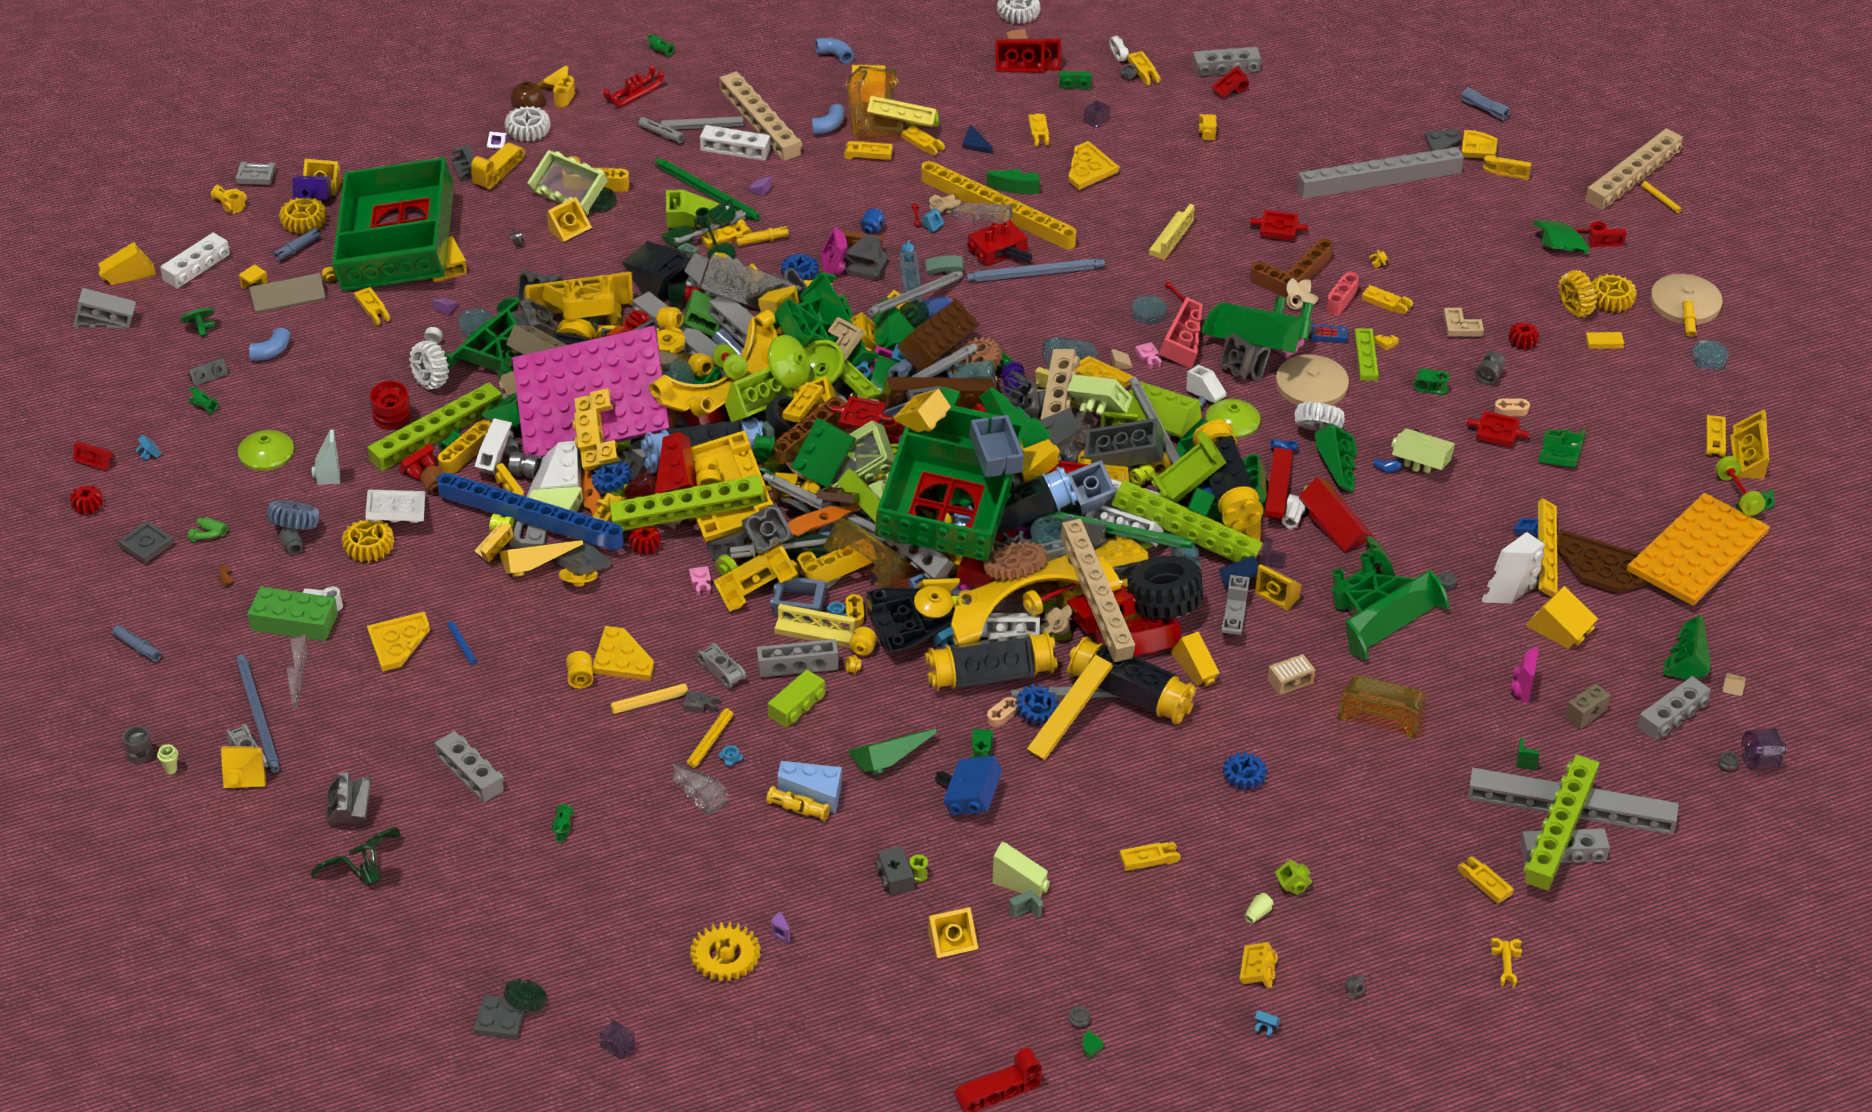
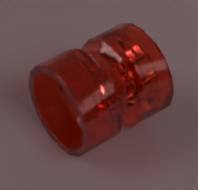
(641, 486)

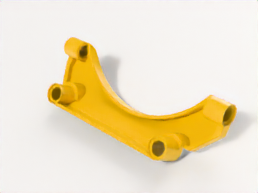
(683, 396)
(970, 619)

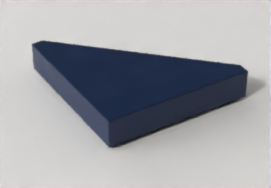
(975, 141)

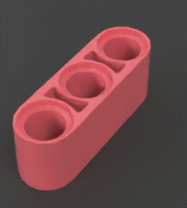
(1342, 293)

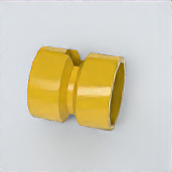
(707, 471)
(579, 669)

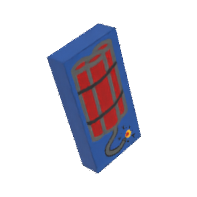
(1329, 333)

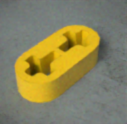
(858, 610)

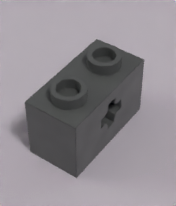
(895, 870)

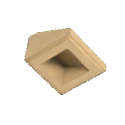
(1120, 360)
(1734, 684)

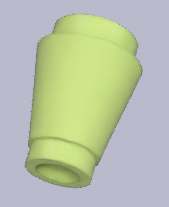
(168, 758)
(1259, 907)

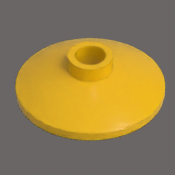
(576, 579)
(933, 607)

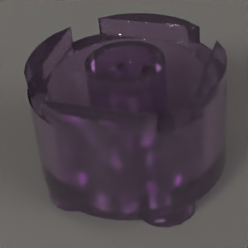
(1763, 749)

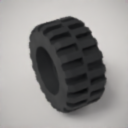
(1166, 587)

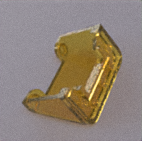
(860, 86)
(889, 564)
(1383, 700)

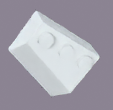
(559, 468)
(1516, 570)

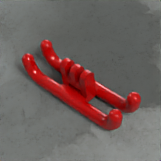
(634, 88)

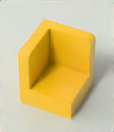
(253, 275)

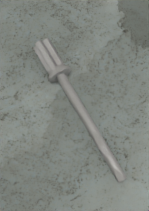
(739, 215)
(750, 550)

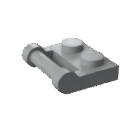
(255, 173)
(534, 536)

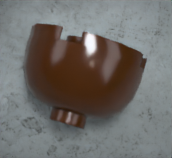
(526, 95)

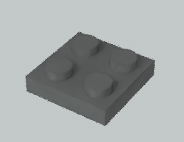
(145, 542)
(498, 1019)

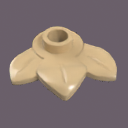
(943, 203)
(1301, 292)
(1057, 620)

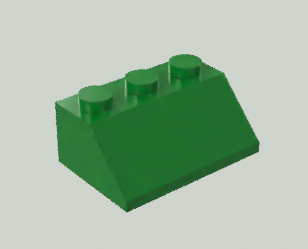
(823, 452)

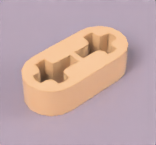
(1512, 407)
(1001, 710)

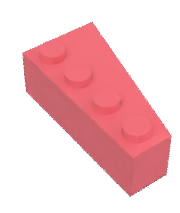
(1182, 338)

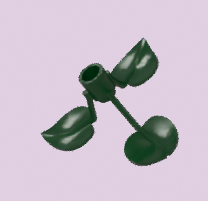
(722, 214)
(369, 868)

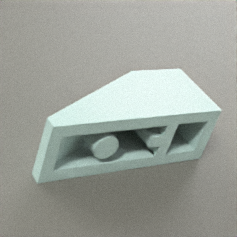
(327, 463)

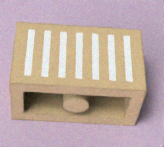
(1291, 674)

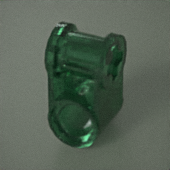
(676, 294)

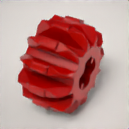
(636, 319)
(1523, 335)
(86, 499)
(645, 540)

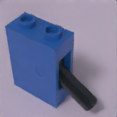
(971, 785)

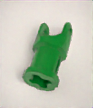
(658, 44)
(201, 399)
(452, 437)
(561, 824)

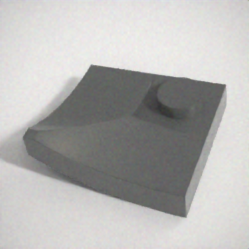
(1062, 427)
(584, 559)

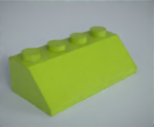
(753, 394)
(1174, 410)

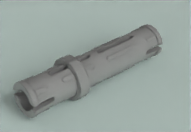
(665, 131)

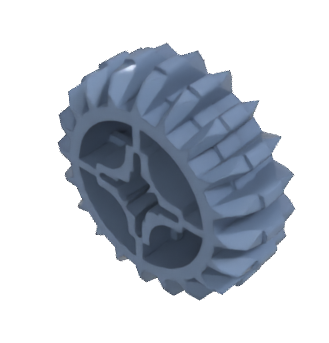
(293, 514)

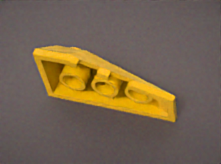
(528, 558)

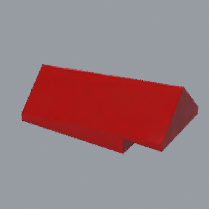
(1028, 55)
(1334, 515)

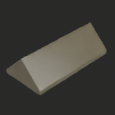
(287, 293)

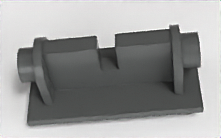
(208, 371)

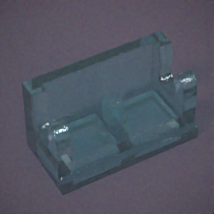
(978, 369)

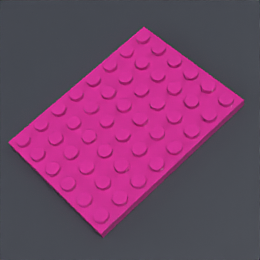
(554, 377)

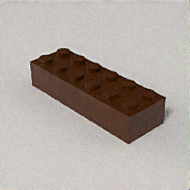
(938, 335)
(970, 389)

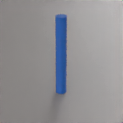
(462, 643)

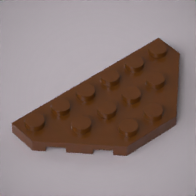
(1599, 562)

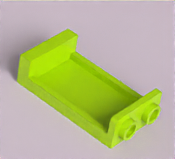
(1189, 470)

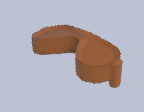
(225, 579)

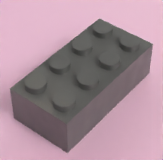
(1126, 443)

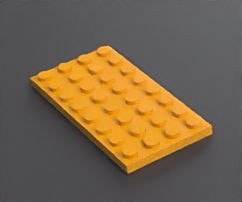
(1698, 549)

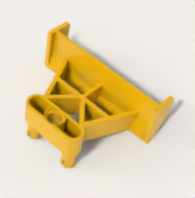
(584, 295)

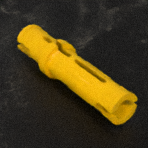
(766, 235)

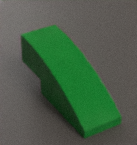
(1013, 181)

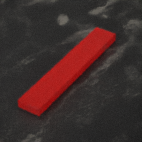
(1278, 483)

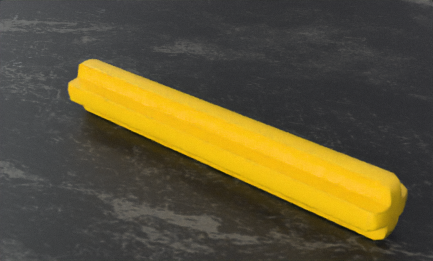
(649, 698)
(710, 738)

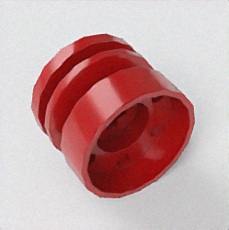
(390, 405)

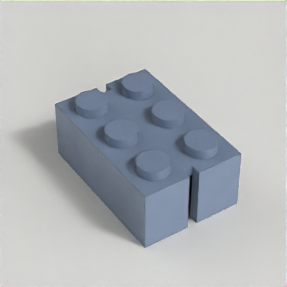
(999, 449)

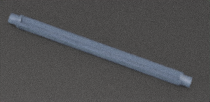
(1033, 270)
(272, 760)

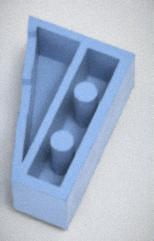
(812, 781)

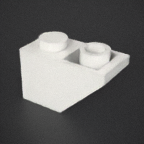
(1205, 384)

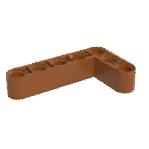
(1304, 269)
(791, 442)

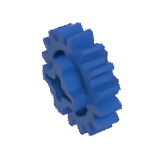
(803, 265)
(611, 477)
(1036, 703)
(1244, 770)

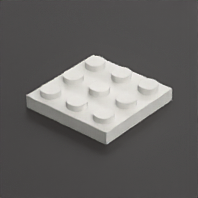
(395, 505)

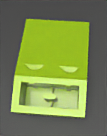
(682, 207)

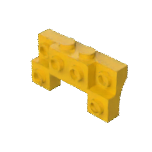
(590, 431)
(754, 574)

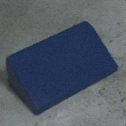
(1247, 568)

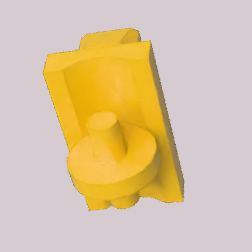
(604, 509)

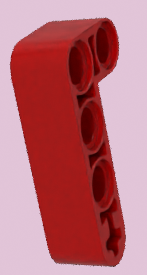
(1001, 1085)

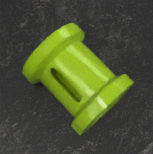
(918, 866)

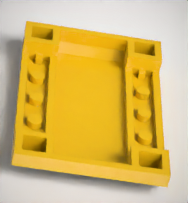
(735, 462)

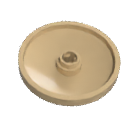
(1674, 289)
(1312, 380)

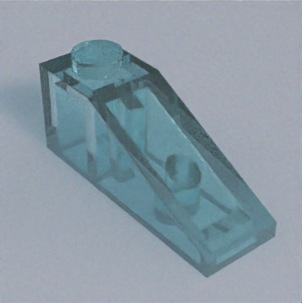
(909, 272)
(1082, 348)

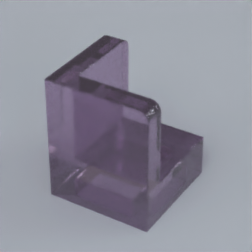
(1270, 557)

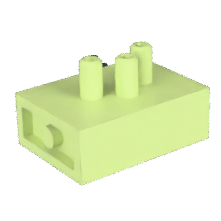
(1099, 394)
(1422, 450)

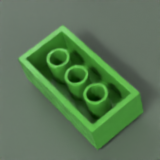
(292, 613)

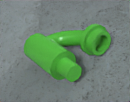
(213, 527)

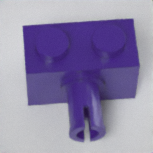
(312, 186)

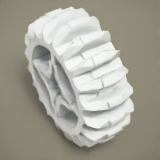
(1018, 10)
(527, 124)
(429, 365)
(1318, 415)

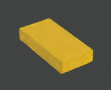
(1604, 340)

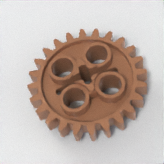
(986, 351)
(1015, 560)

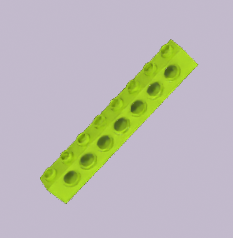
(433, 427)
(688, 503)
(1185, 522)
(1561, 823)

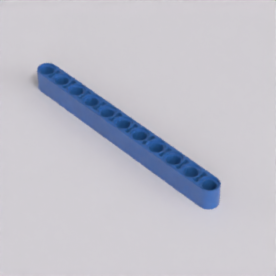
(530, 511)

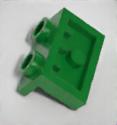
(1075, 80)

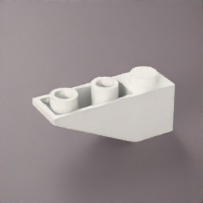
(493, 447)

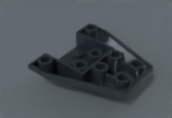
(655, 265)
(899, 622)

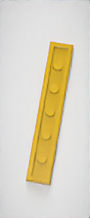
(1548, 535)
(1069, 707)

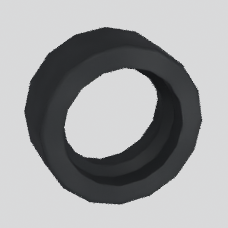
(774, 417)

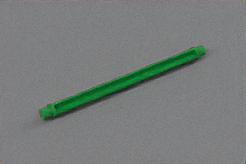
(705, 188)
(1131, 532)

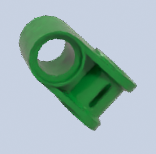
(1430, 380)
(763, 447)
(981, 742)

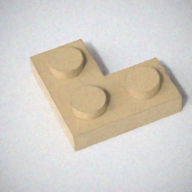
(1458, 326)
(847, 335)

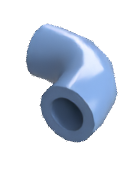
(834, 47)
(829, 122)
(271, 347)

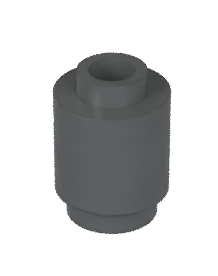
(291, 541)

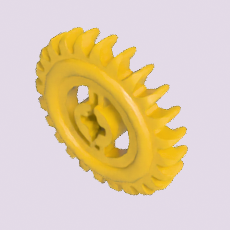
(725, 943)

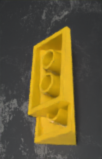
(1751, 445)

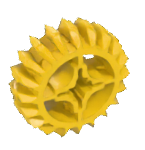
(302, 215)
(1577, 293)
(1614, 293)
(368, 541)

